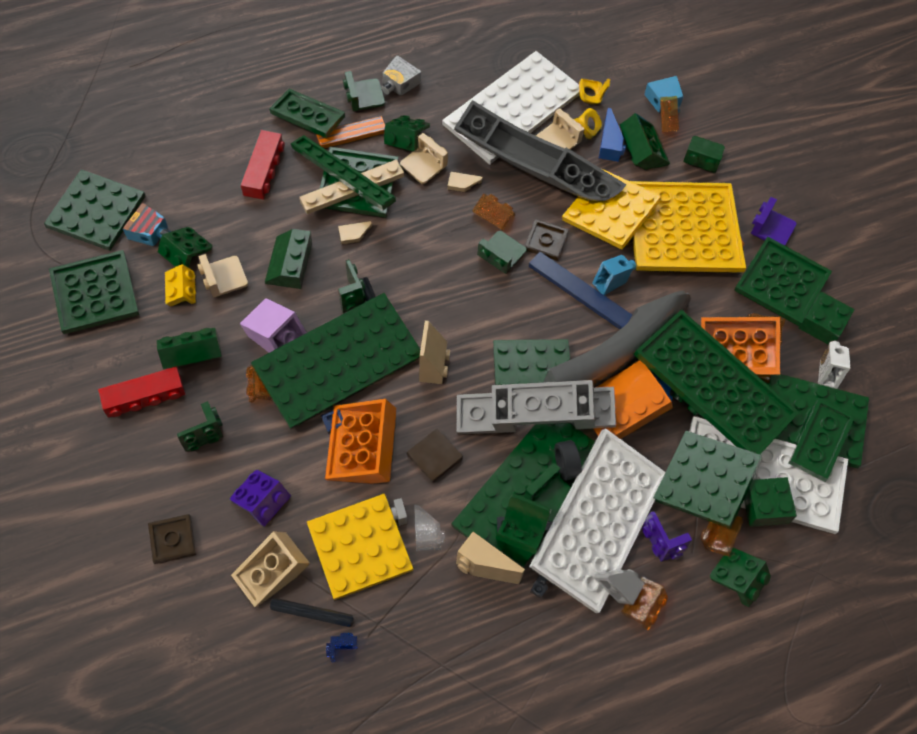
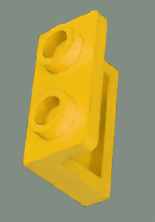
(180, 285)

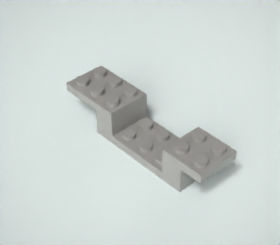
(536, 404)

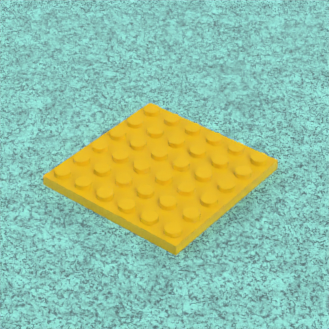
(690, 229)

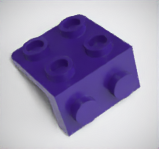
(772, 224)
(261, 496)
(661, 545)

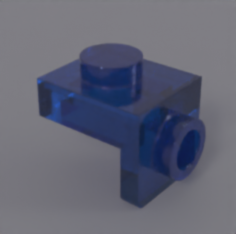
(341, 642)

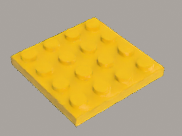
(614, 218)
(359, 546)

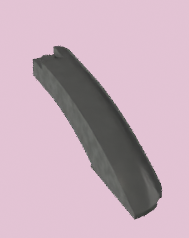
(537, 156)
(619, 350)

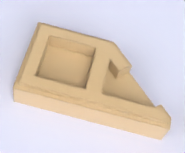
(462, 182)
(353, 232)

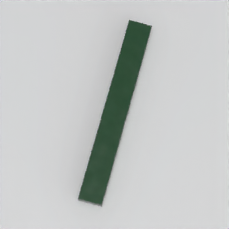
(343, 172)

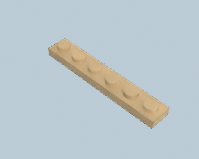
(338, 191)

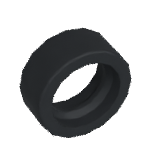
(568, 459)

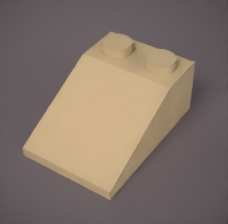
(433, 356)
(486, 561)
(270, 568)

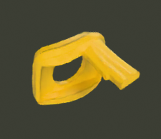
(596, 86)
(583, 120)

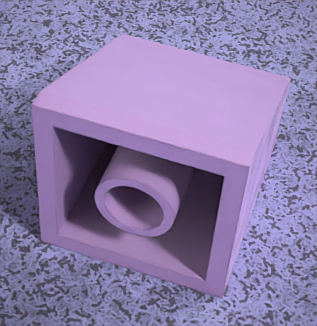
(272, 325)

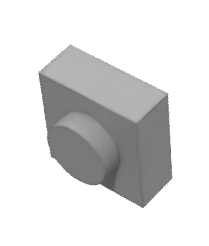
(398, 512)

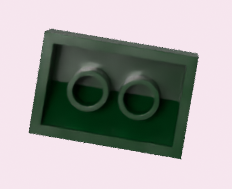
(643, 143)
(289, 259)
(189, 348)

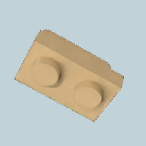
(563, 131)
(426, 160)
(222, 275)

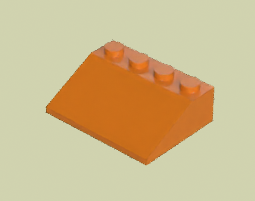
(749, 339)
(637, 399)
(363, 443)

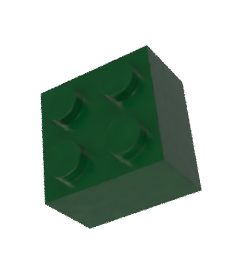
(826, 318)
(769, 502)

